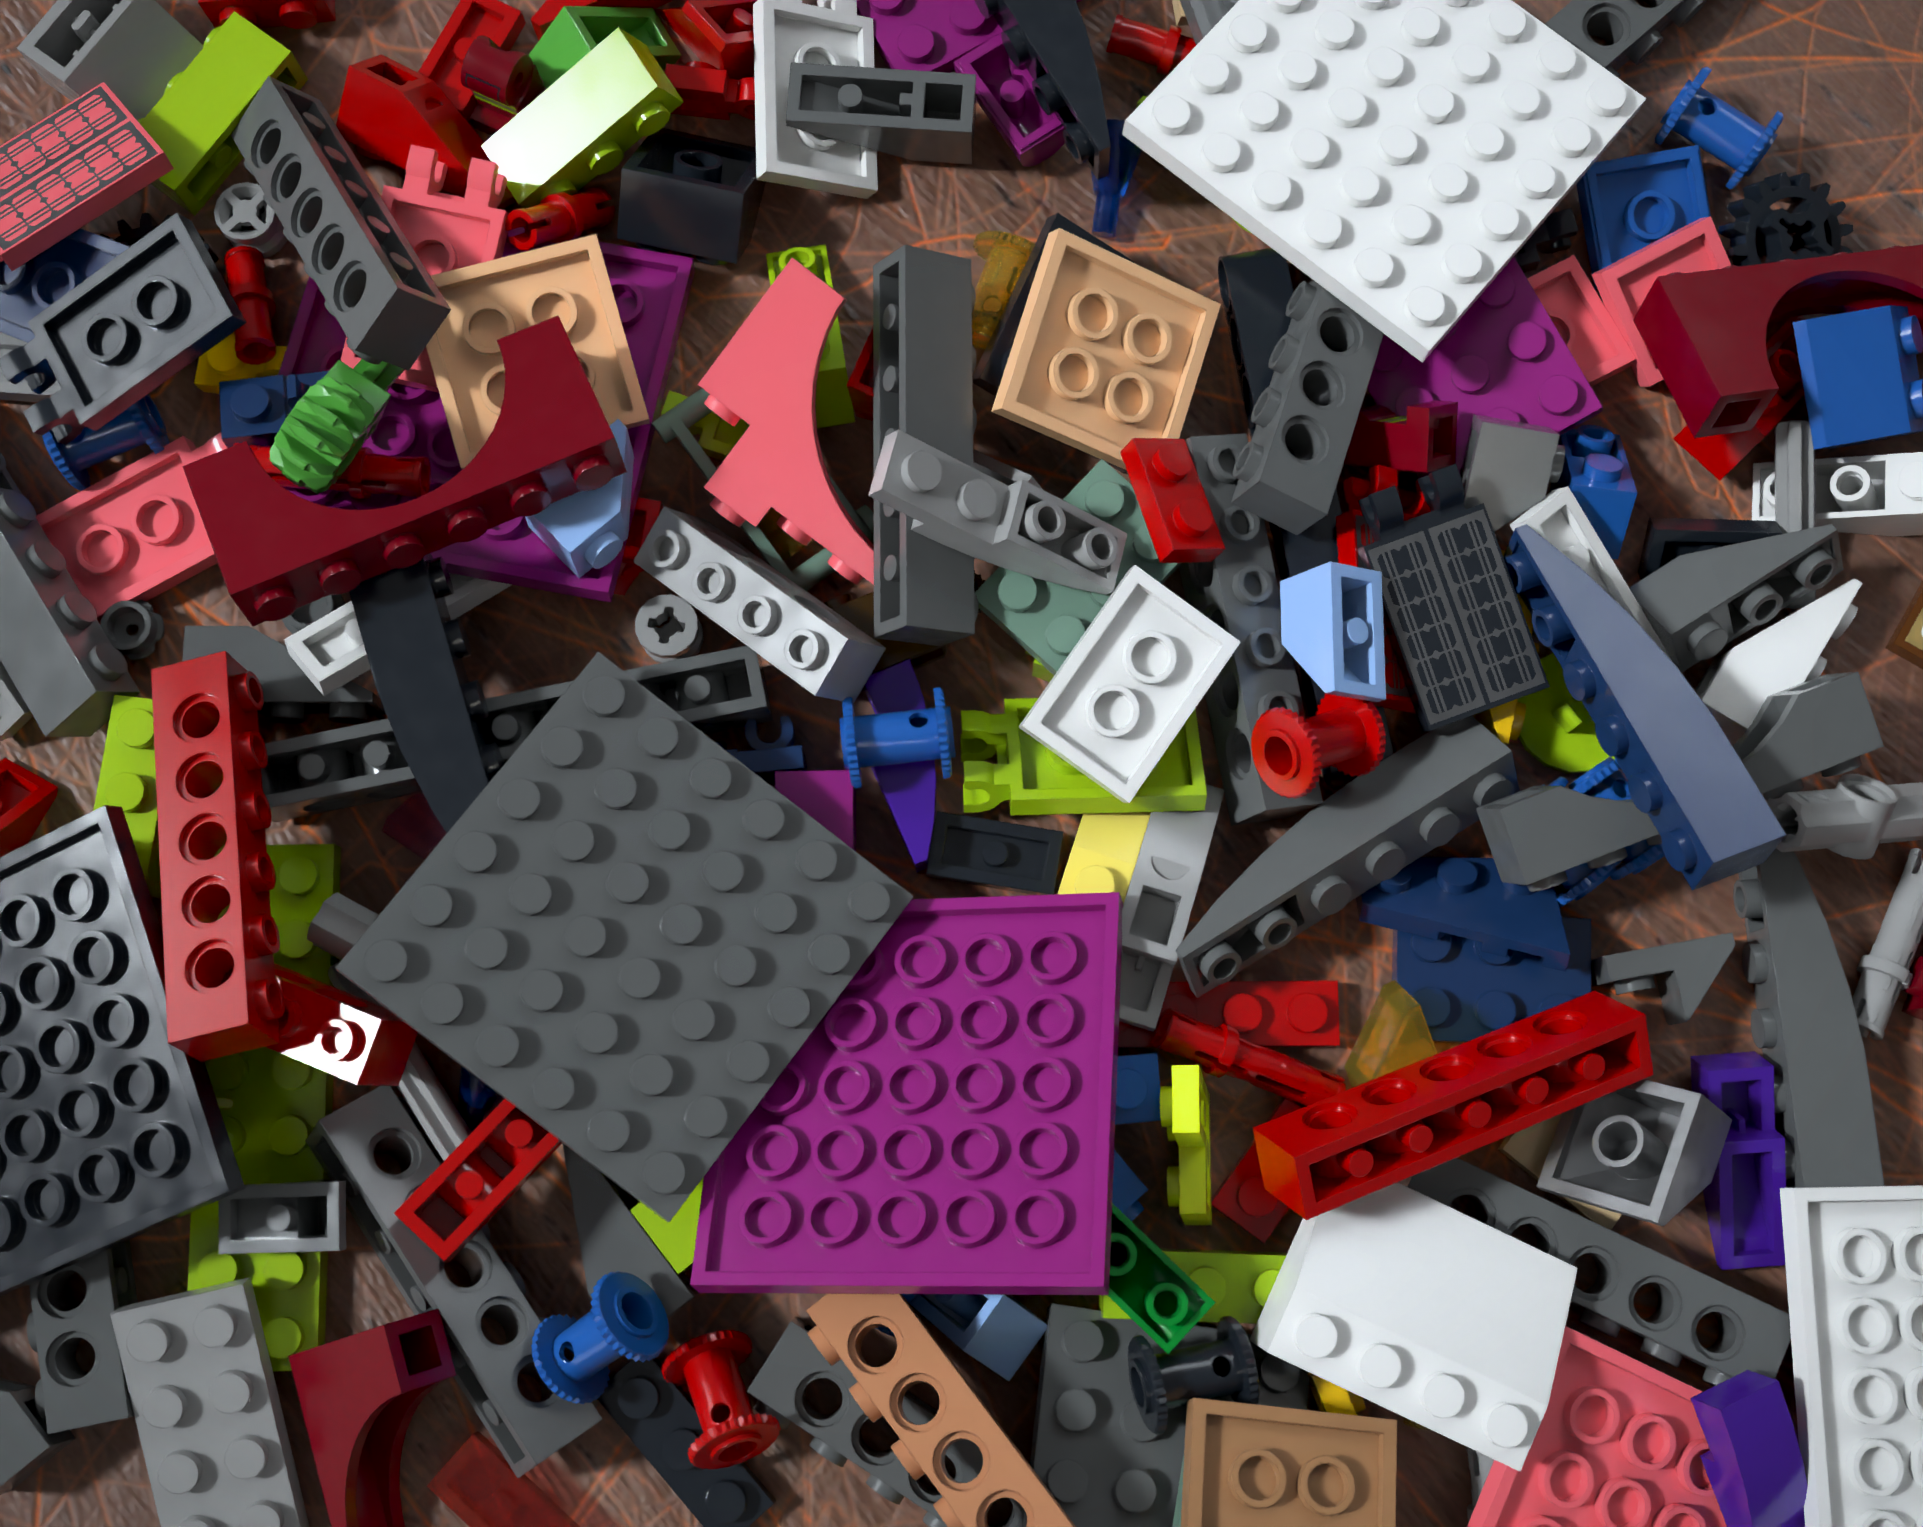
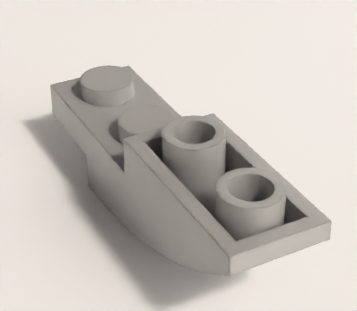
(995, 522)
(1160, 905)

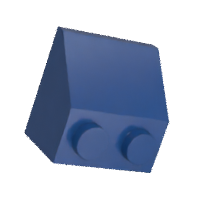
(1861, 375)

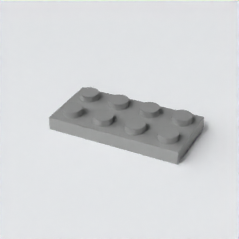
(209, 1409)

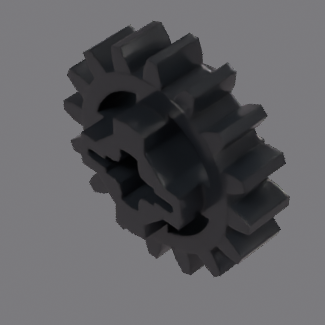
(1800, 232)

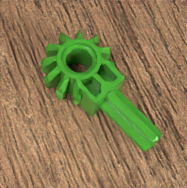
(332, 423)

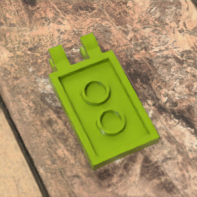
(1045, 784)

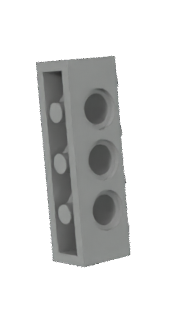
(759, 605)

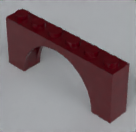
(1713, 324)
(292, 551)
(359, 1407)

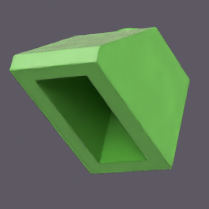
(582, 28)

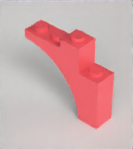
(771, 384)

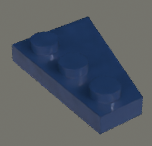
(1470, 902)

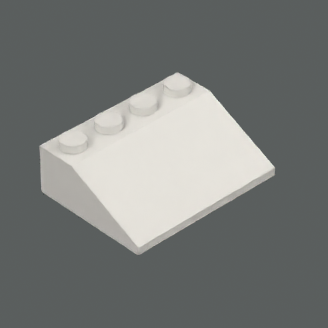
(1424, 1317)

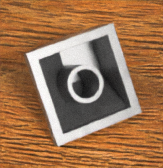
(1637, 1151)

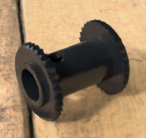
(1171, 1379)

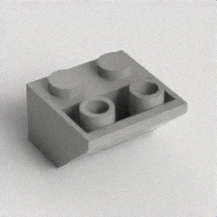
(116, 42)

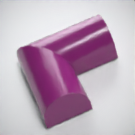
(1010, 103)

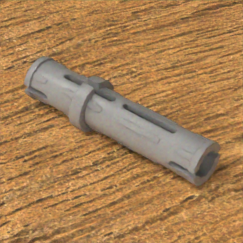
(1888, 964)

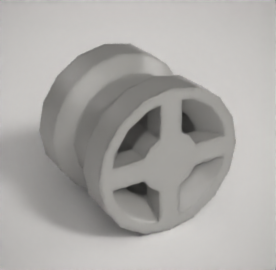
(242, 207)
(671, 640)

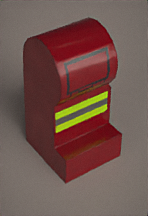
(500, 83)
(1411, 442)

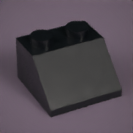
(690, 196)

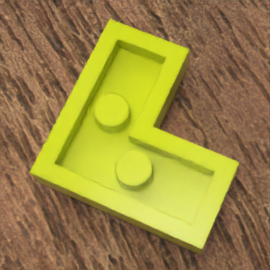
(1187, 1119)

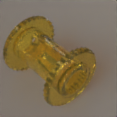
(1004, 263)

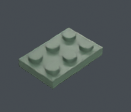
(1051, 616)

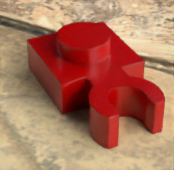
(710, 91)

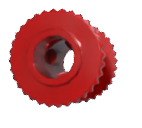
(1295, 749)
(720, 1399)

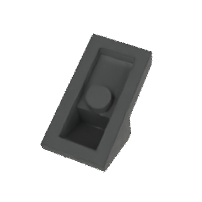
(1681, 972)
(284, 1218)

